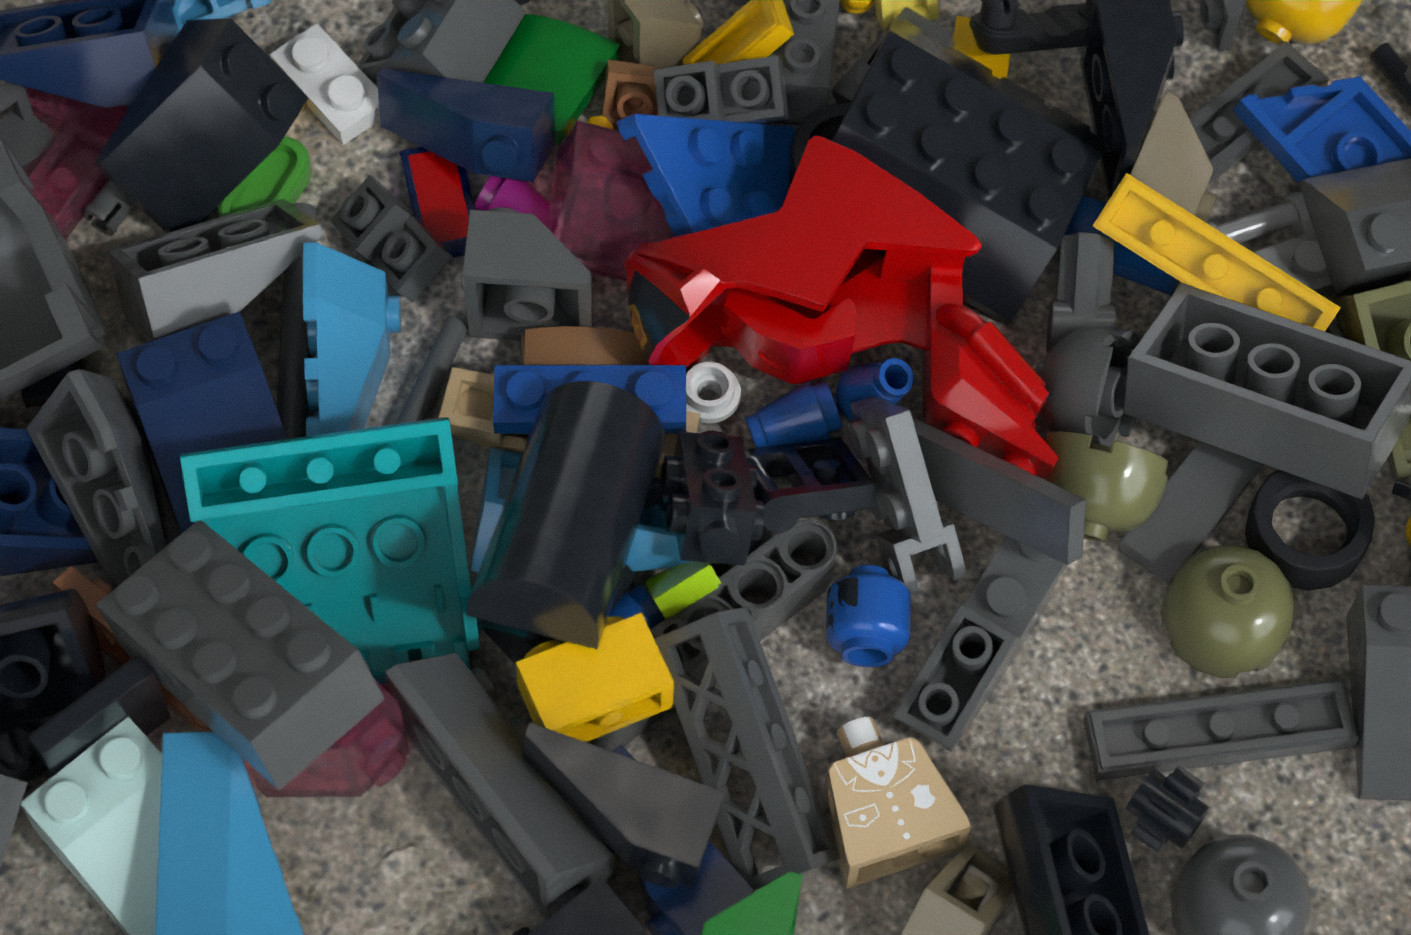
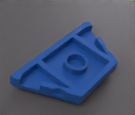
(1326, 128)
(712, 168)

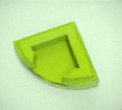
(682, 586)

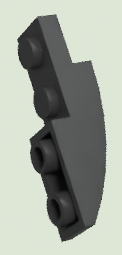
(980, 643)

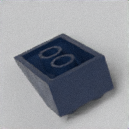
(86, 47)
(199, 395)
(34, 518)

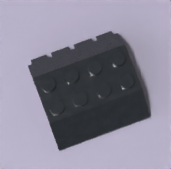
(975, 152)

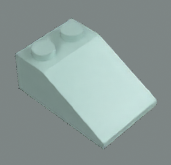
(105, 823)

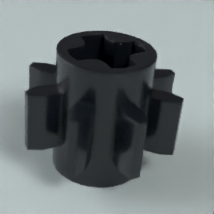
(1167, 808)

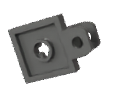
(903, 491)

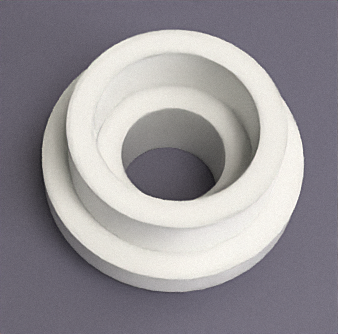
(715, 378)

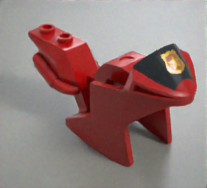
(809, 292)

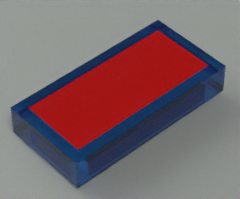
(438, 196)

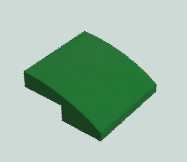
(555, 59)

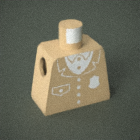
(888, 805)

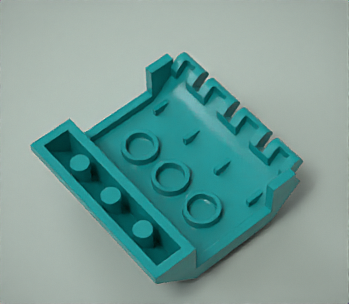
(353, 530)

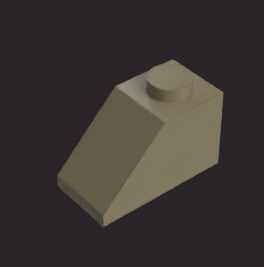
(654, 30)
(1175, 160)
(963, 897)

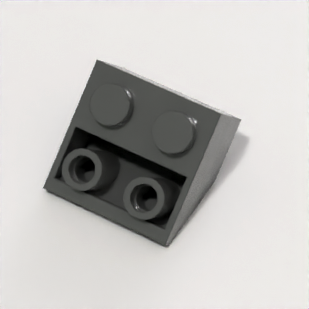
(441, 38)

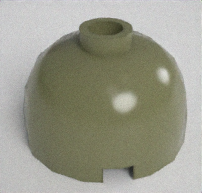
(1117, 481)
(1228, 611)

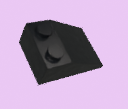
(1124, 75)
(200, 124)

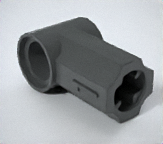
(1082, 286)

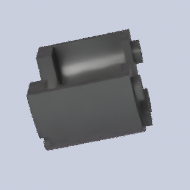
(44, 299)

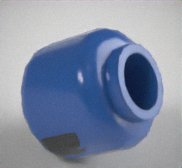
(868, 616)

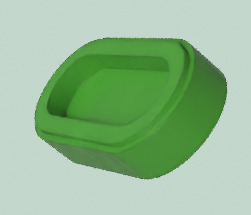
(278, 177)

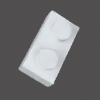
(335, 86)

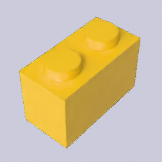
(599, 689)

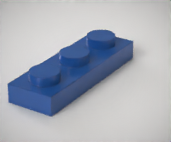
(523, 387)

